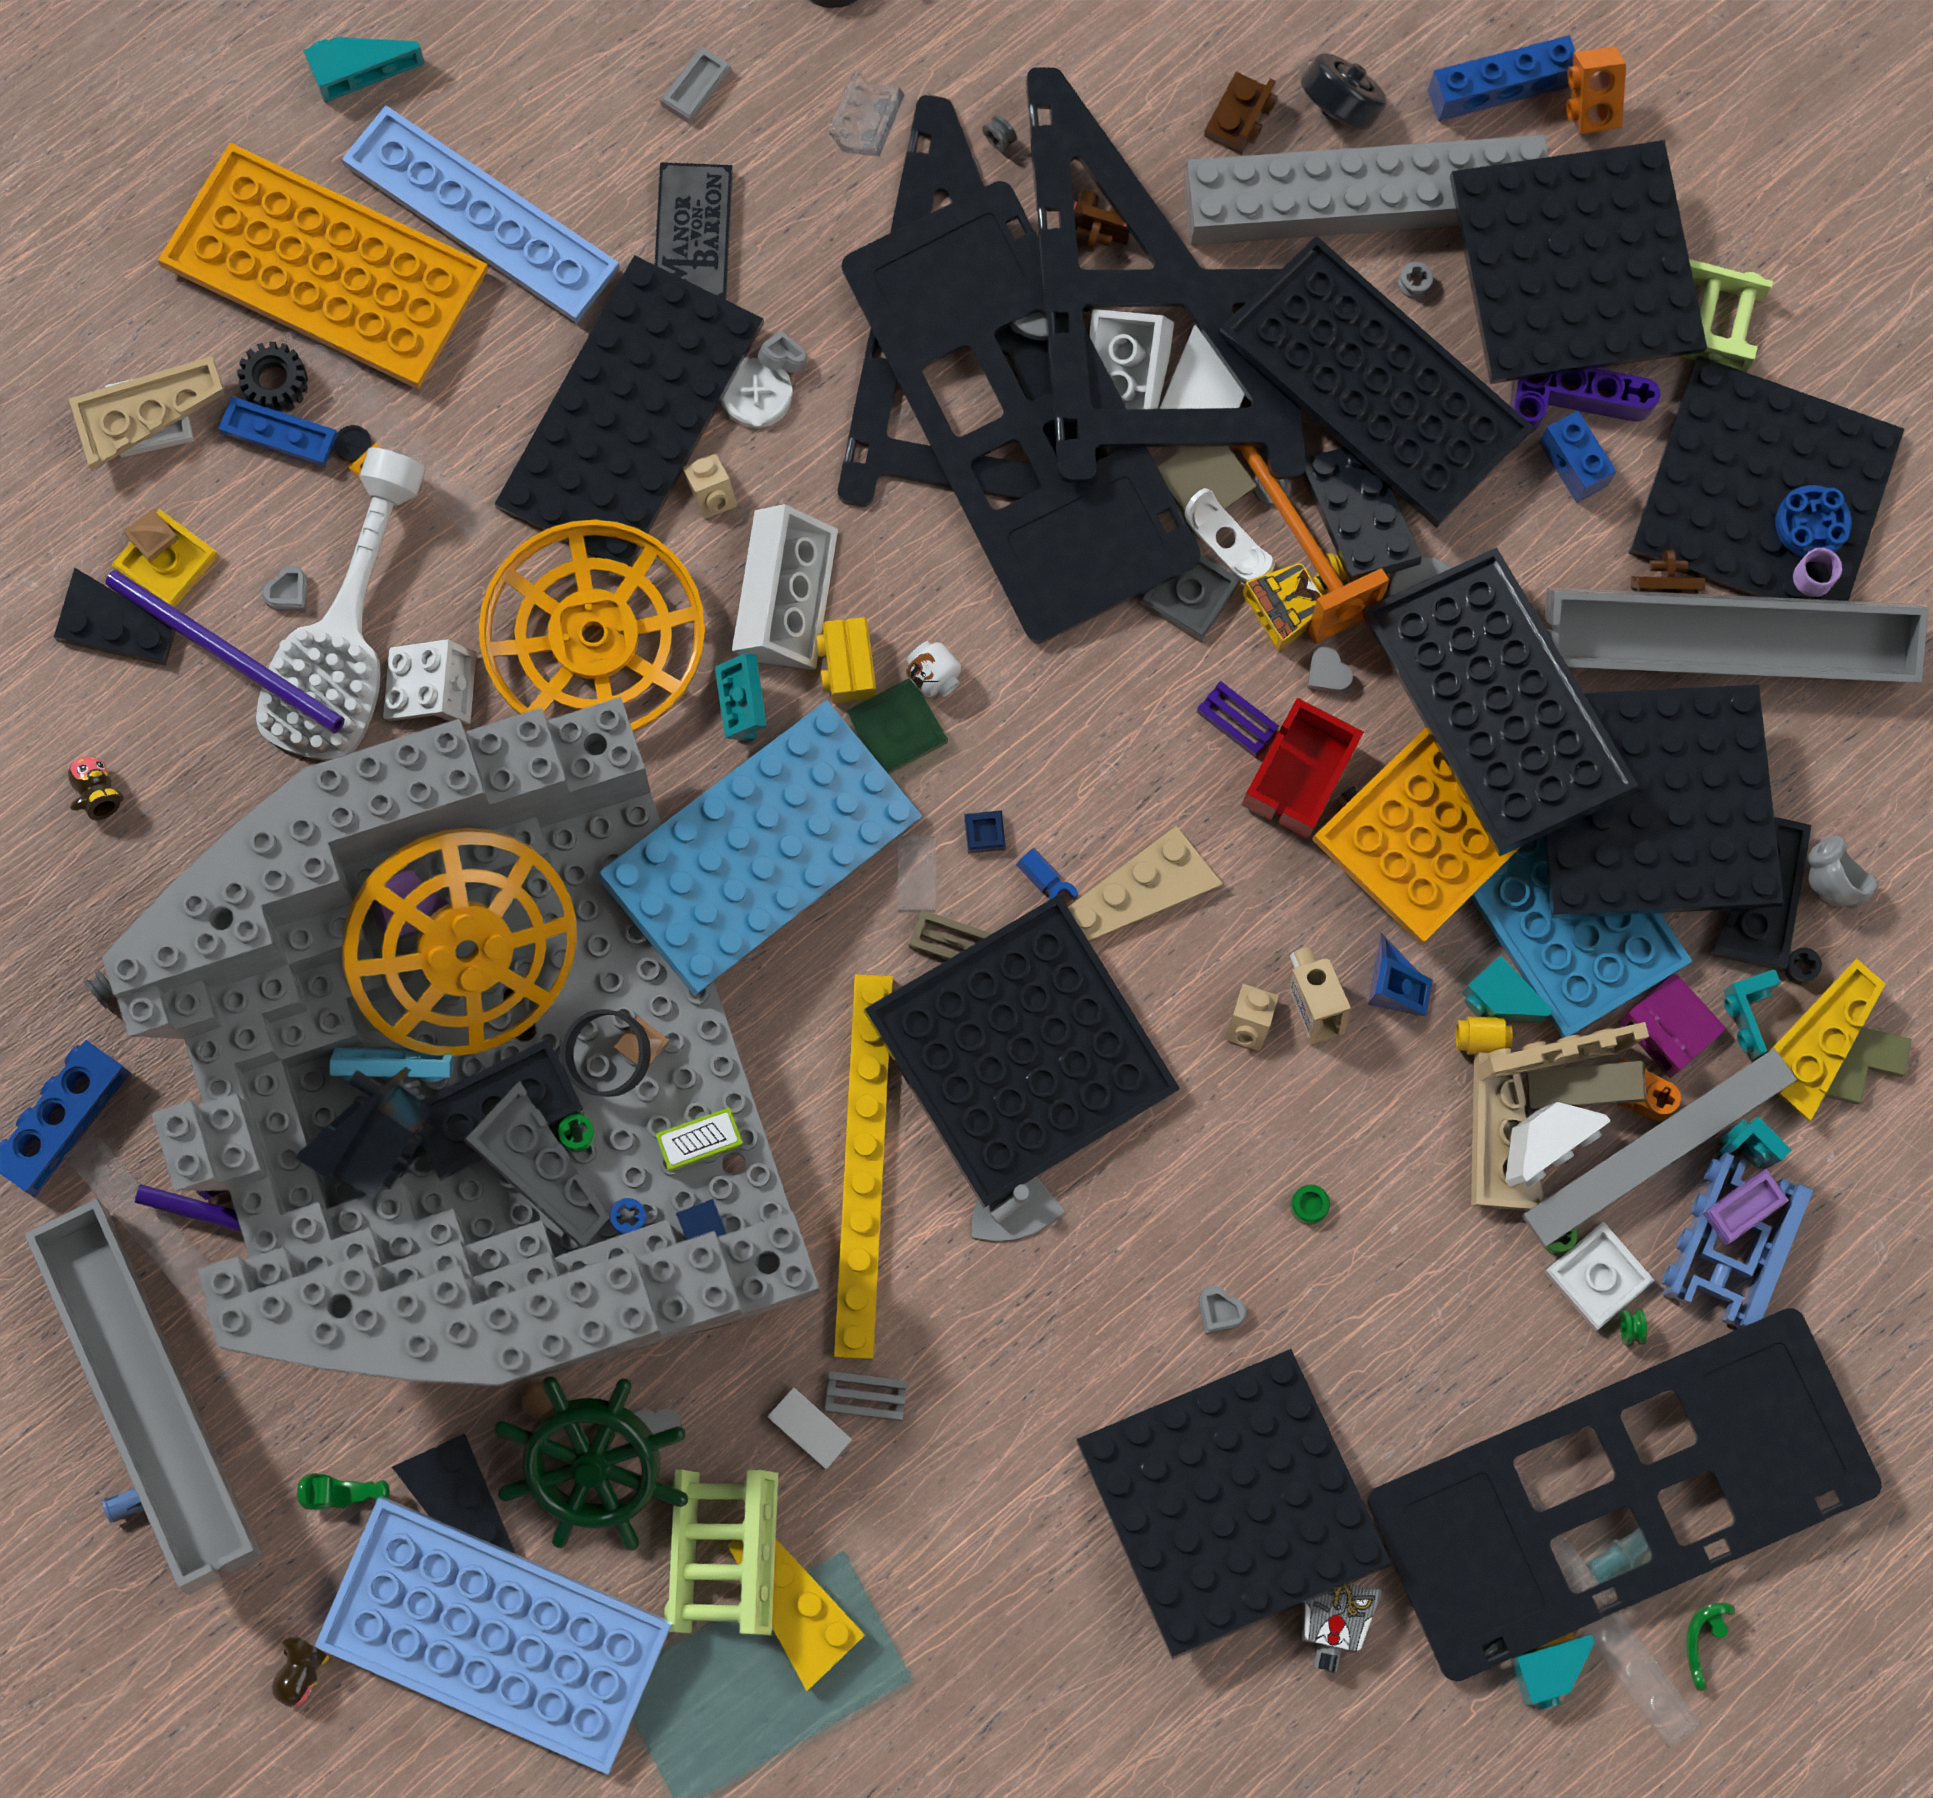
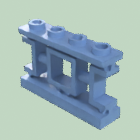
(1766, 1255)

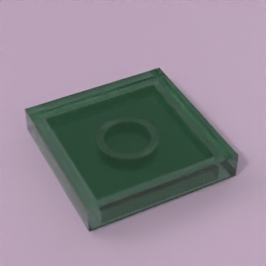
(897, 726)

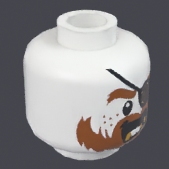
(933, 669)

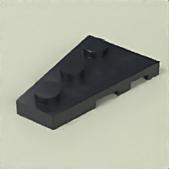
(111, 623)

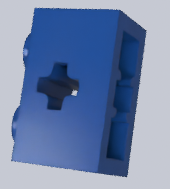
(1577, 456)

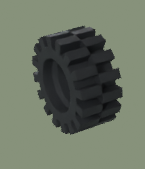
(271, 357)

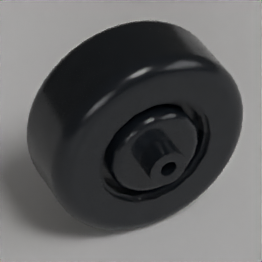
(1343, 91)

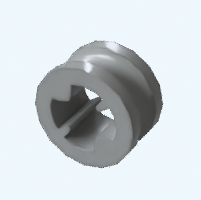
(1415, 291)

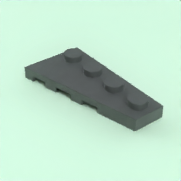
(530, 1158)

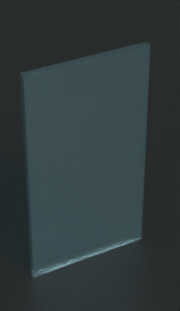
(736, 1700)

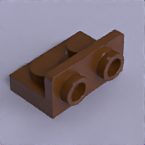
(1239, 112)

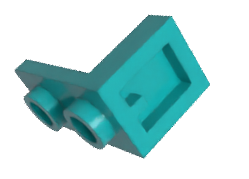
(1737, 1006)

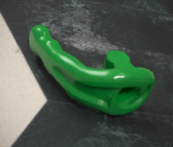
(323, 1491)
(1713, 1615)

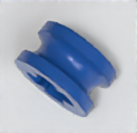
(630, 1204)

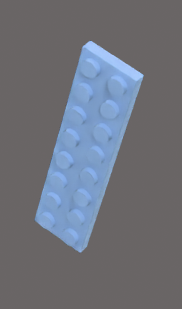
(481, 214)

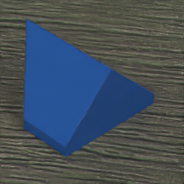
(1398, 983)

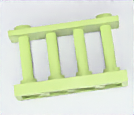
(1750, 286)
(755, 1570)

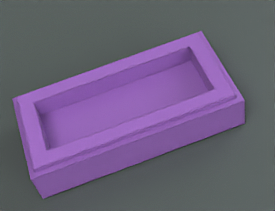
(1745, 1206)

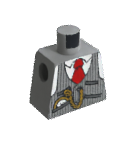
(1337, 1622)

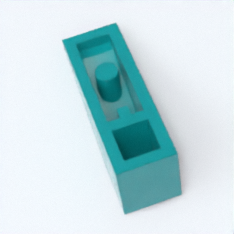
(354, 63)

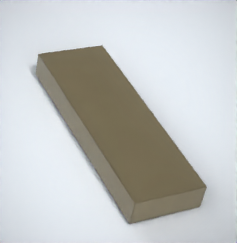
(1588, 1085)

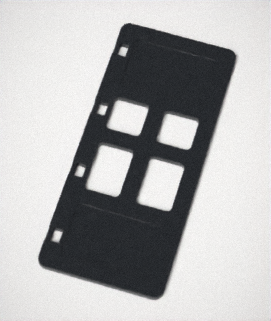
(1067, 545)
(1483, 1556)

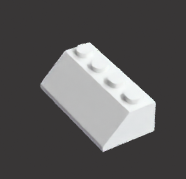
(785, 587)

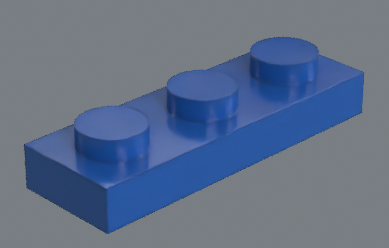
(278, 432)

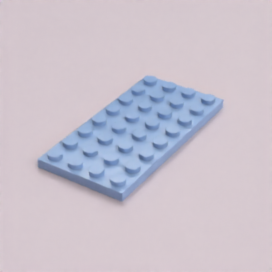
(493, 1634)

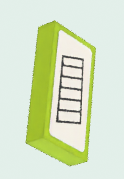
(699, 1139)

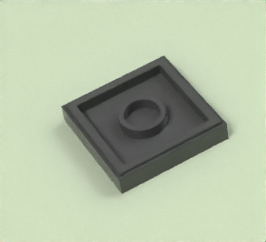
(1194, 598)

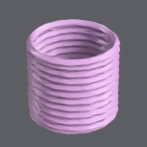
(1828, 560)

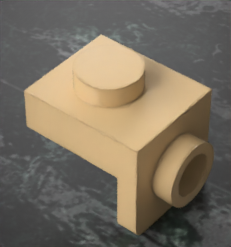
(710, 486)
(1251, 1017)

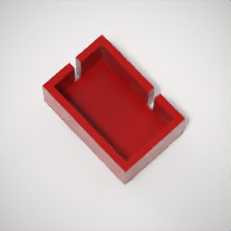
(1303, 769)

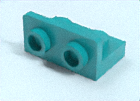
(740, 697)
(1759, 1143)

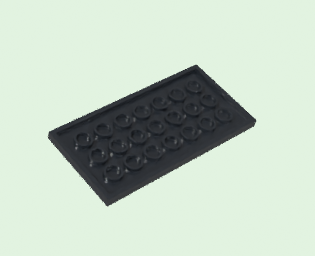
(1376, 381)
(631, 408)
(1499, 702)

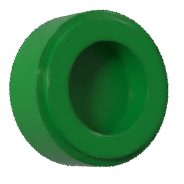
(1310, 1204)

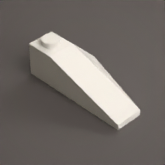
(1134, 353)

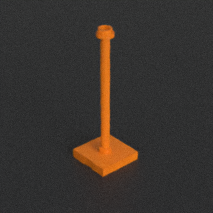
(1343, 604)

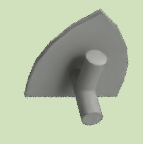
(1016, 1214)

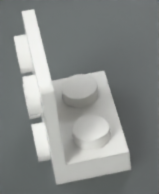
(430, 681)

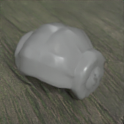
(1837, 876)

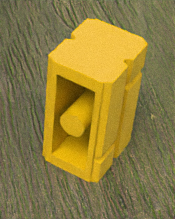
(848, 660)

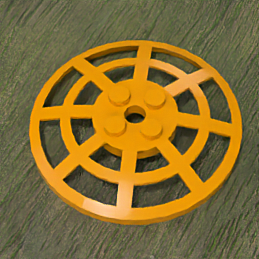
(592, 608)
(447, 929)

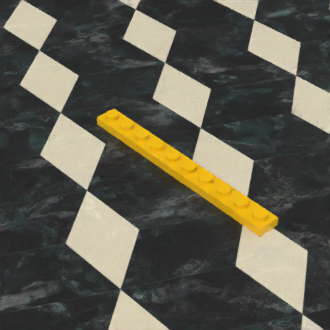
(862, 1177)

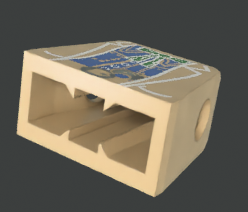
(1318, 997)

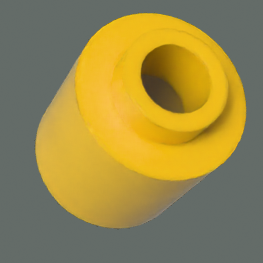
(1482, 1035)

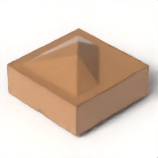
(151, 535)
(629, 1047)

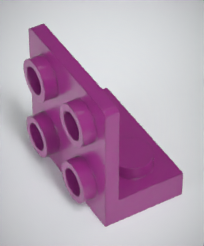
(1676, 1025)

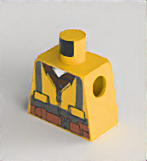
(1284, 602)

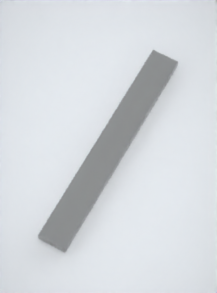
(1659, 1148)

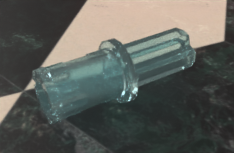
(1618, 1556)

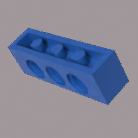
(1501, 78)
(80, 1112)

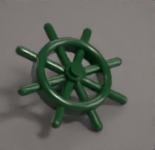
(591, 1463)

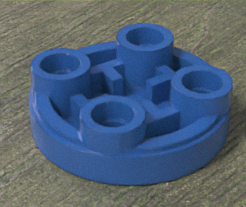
(1813, 519)

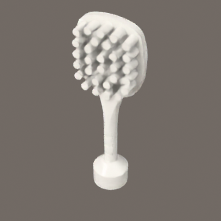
(332, 655)

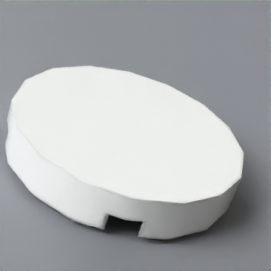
(757, 395)

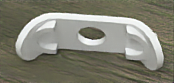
(1245, 556)

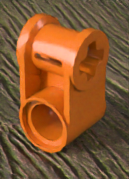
(1654, 1086)

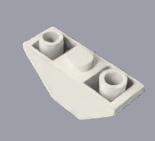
(1548, 1139)

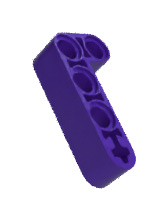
(1586, 396)

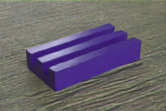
(1247, 708)

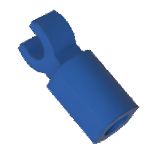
(1044, 875)

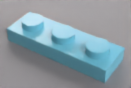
(388, 1062)

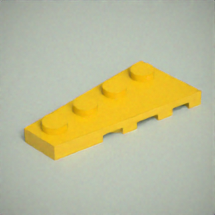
(1825, 1035)
(805, 1618)

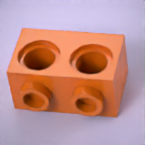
(1604, 89)

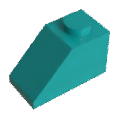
(1504, 993)
(1551, 1671)

